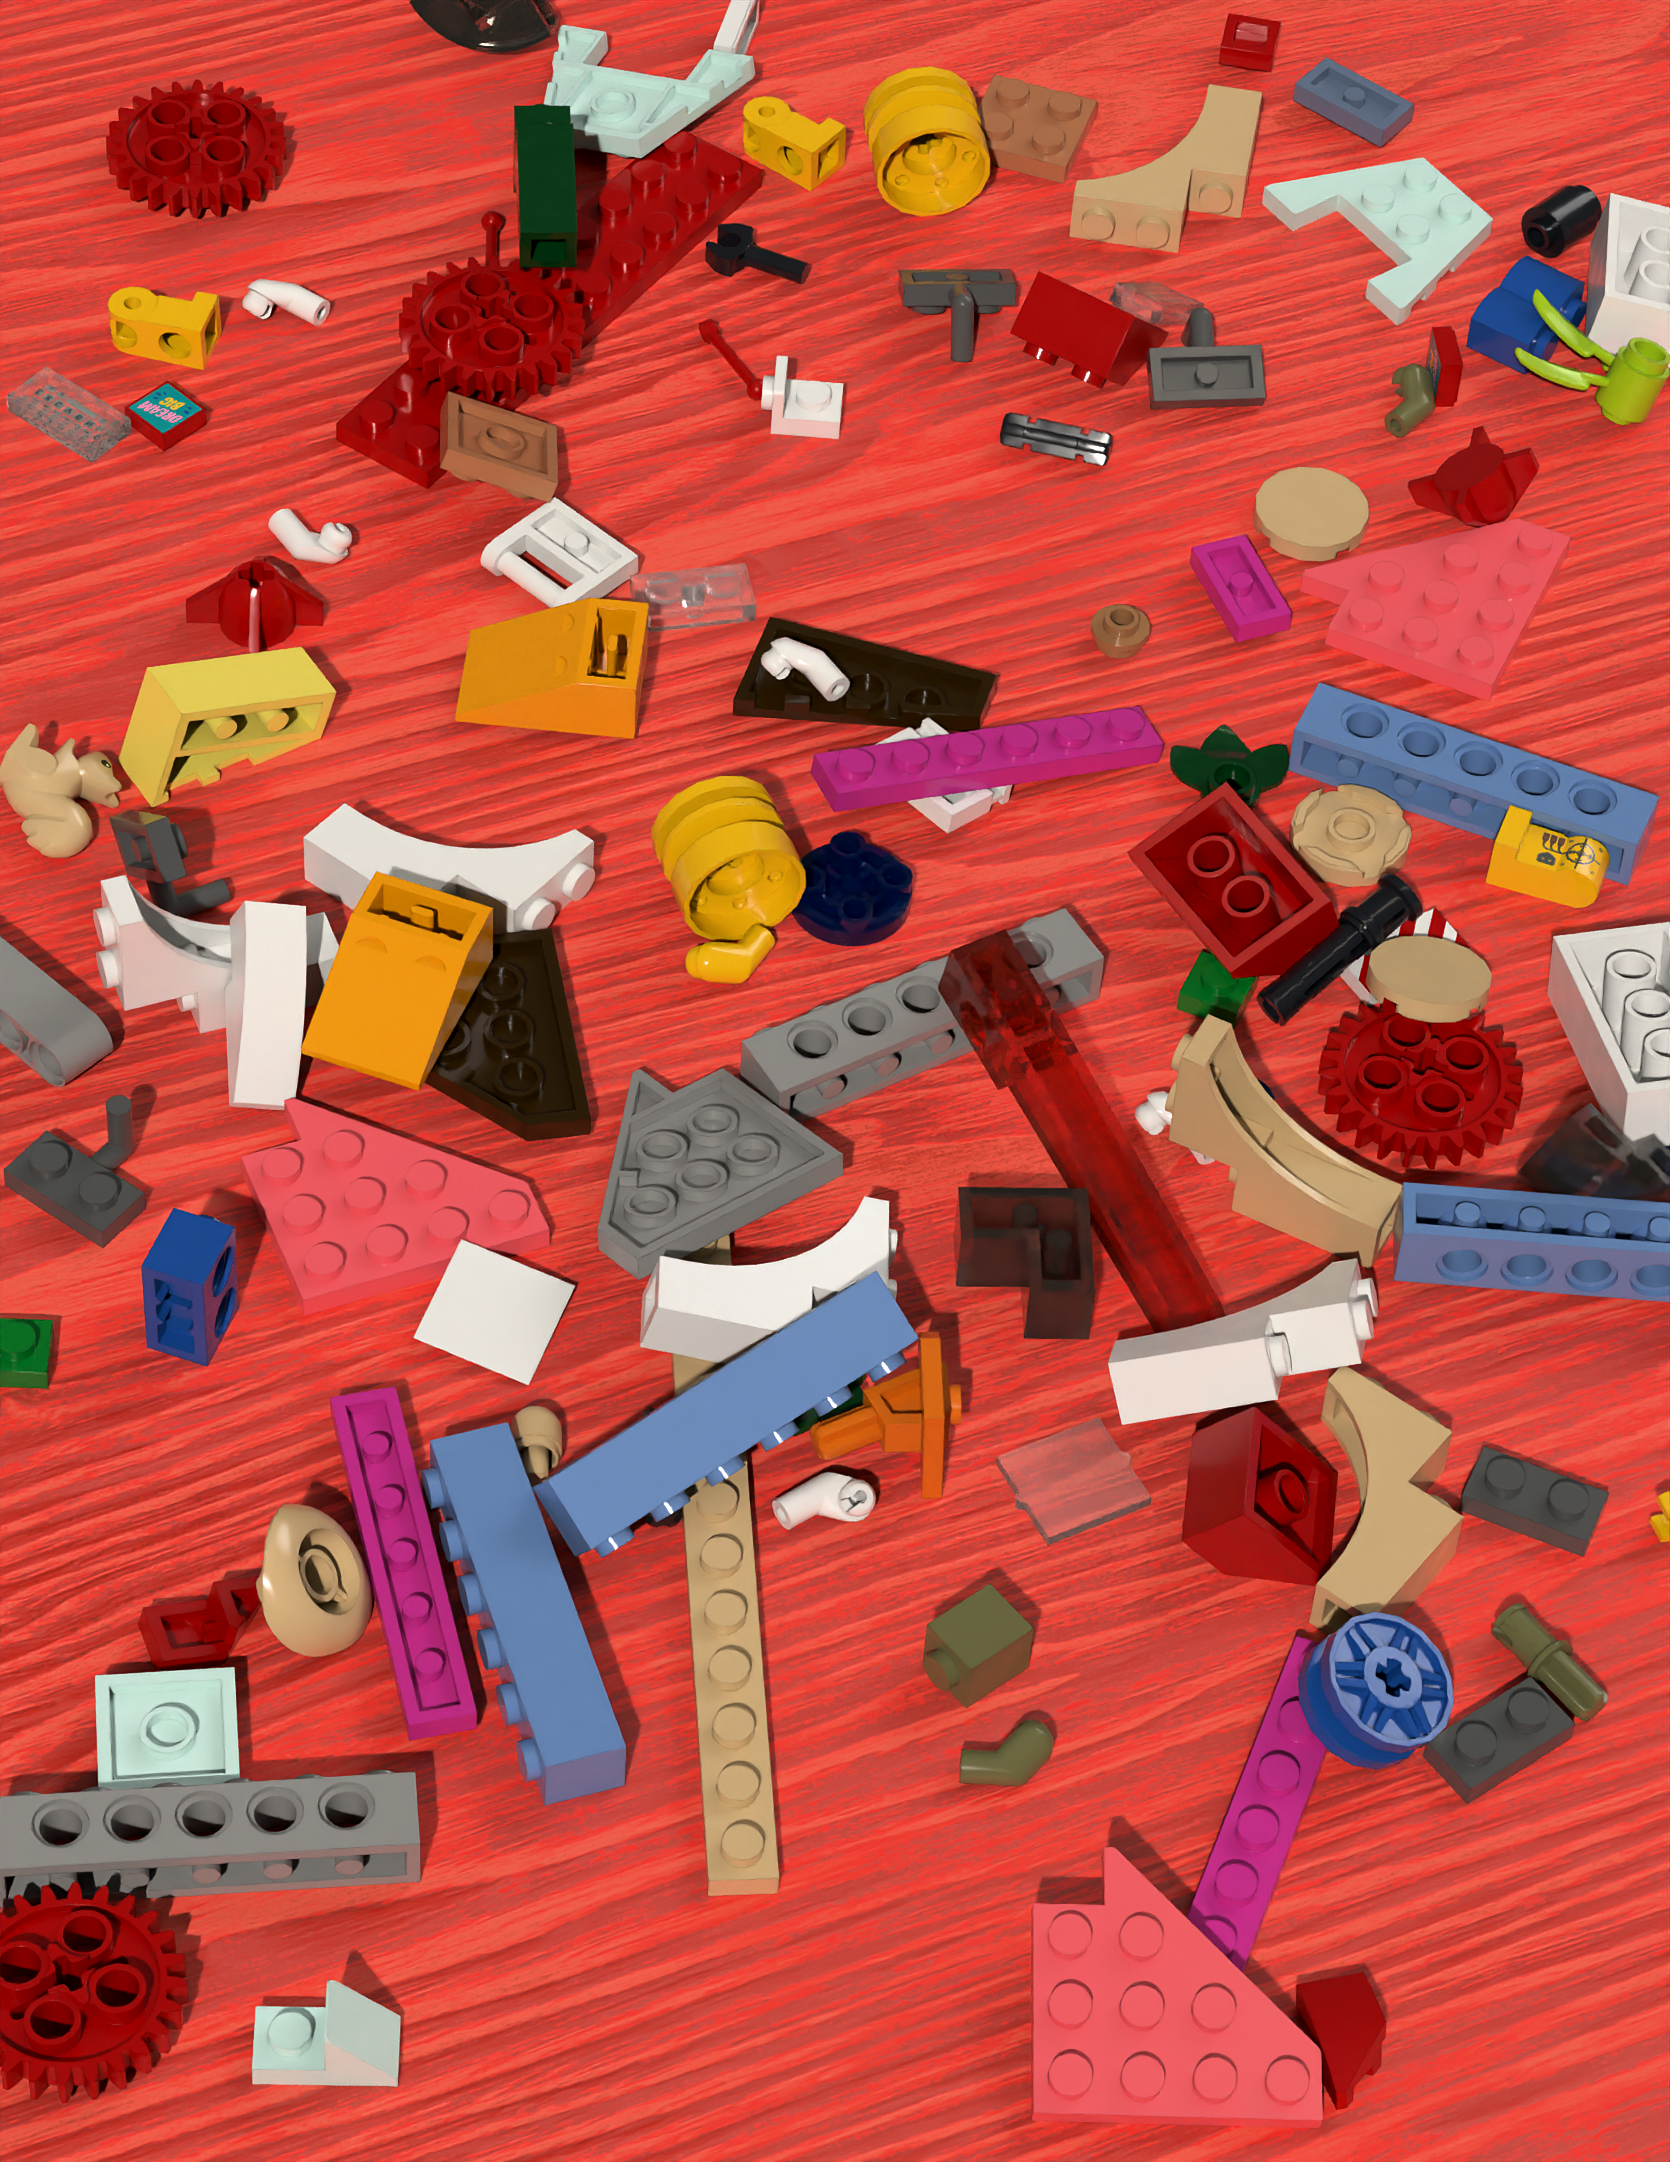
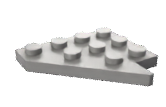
(702, 1167)

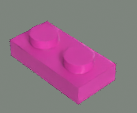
(1240, 588)

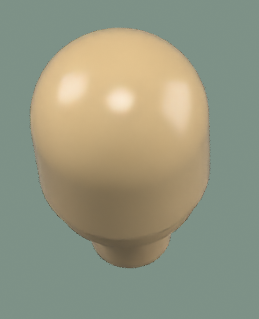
(538, 1441)

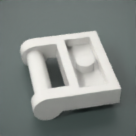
(566, 545)

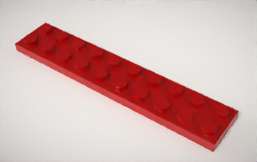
(624, 246)

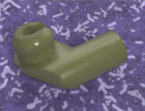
(1417, 399)
(1014, 1760)

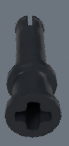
(1357, 935)

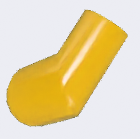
(729, 961)

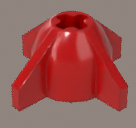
(1477, 482)
(255, 605)

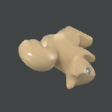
(44, 791)

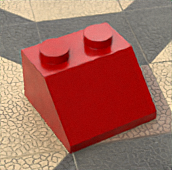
(1084, 331)
(1259, 1502)

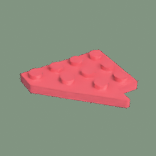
(1443, 604)
(376, 1210)
(1155, 2022)

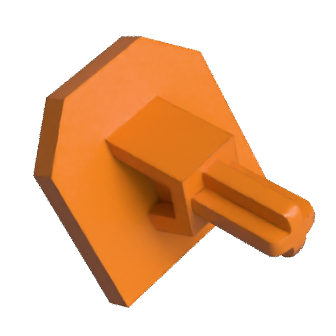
(902, 1416)

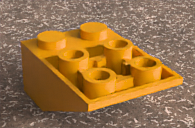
(559, 669)
(400, 980)

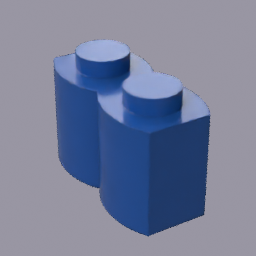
(1510, 319)

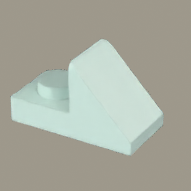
(332, 2045)

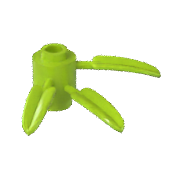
(1632, 376)

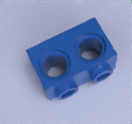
(190, 1286)

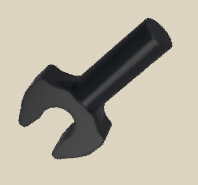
(737, 249)

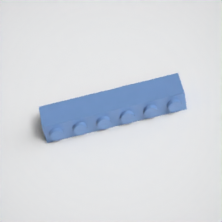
(725, 1415)
(525, 1615)

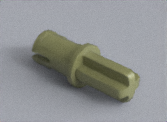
(1549, 1661)

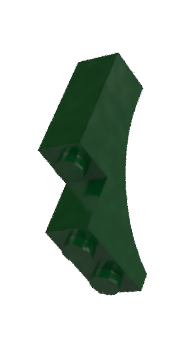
(545, 186)

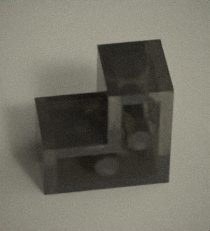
(1034, 1243)

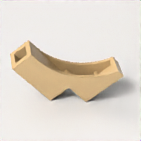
(1199, 174)
(1276, 1165)
(1401, 1529)

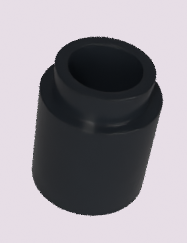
(1561, 220)

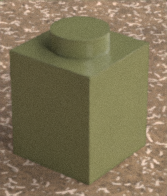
(977, 1646)

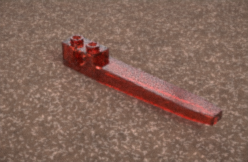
(1037, 1060)

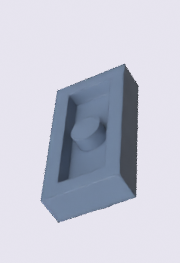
(1353, 102)

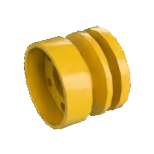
(926, 141)
(728, 857)

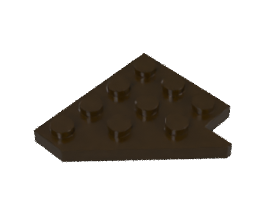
(517, 1046)

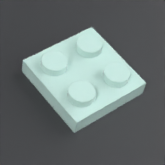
(166, 1728)

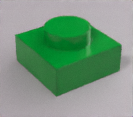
(1215, 992)
(25, 1352)

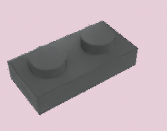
(1533, 1501)
(1498, 1740)

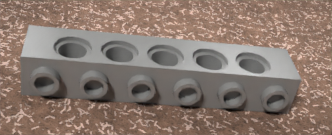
(902, 1025)
(234, 1859)

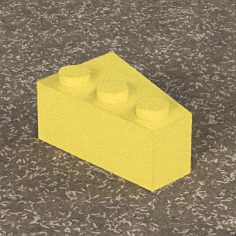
(219, 713)

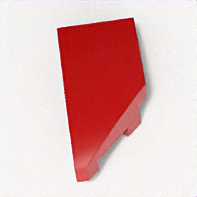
(200, 1631)
(1346, 2027)

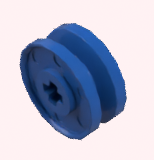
(1375, 1690)

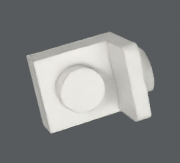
(801, 405)

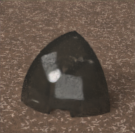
(490, 23)
(1597, 1161)

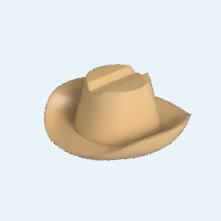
(313, 1583)

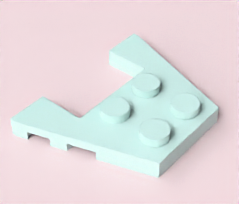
(634, 110)
(1404, 211)

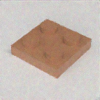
(1034, 127)
(498, 448)

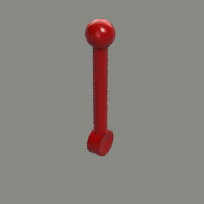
(491, 223)
(710, 334)

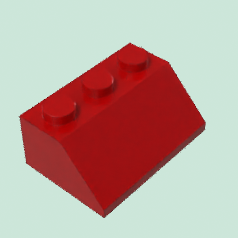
(1236, 886)

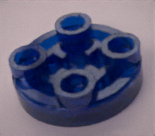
(853, 892)

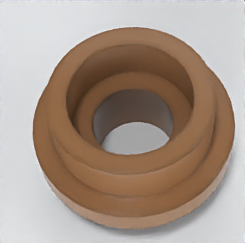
(1120, 630)

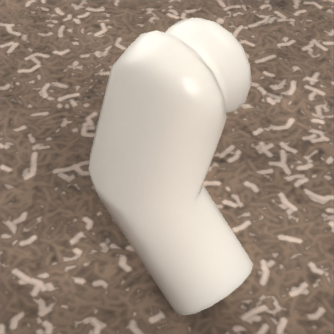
(307, 545)

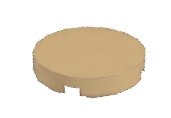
(1311, 513)
(1349, 835)
(1428, 978)

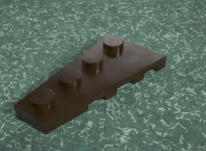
(884, 686)

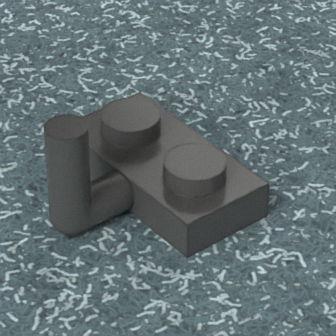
(962, 289)
(1204, 373)
(154, 852)
(82, 1188)

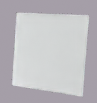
(494, 1312)

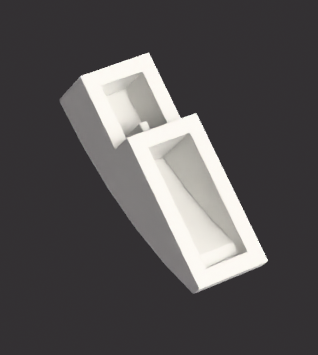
(265, 1003)

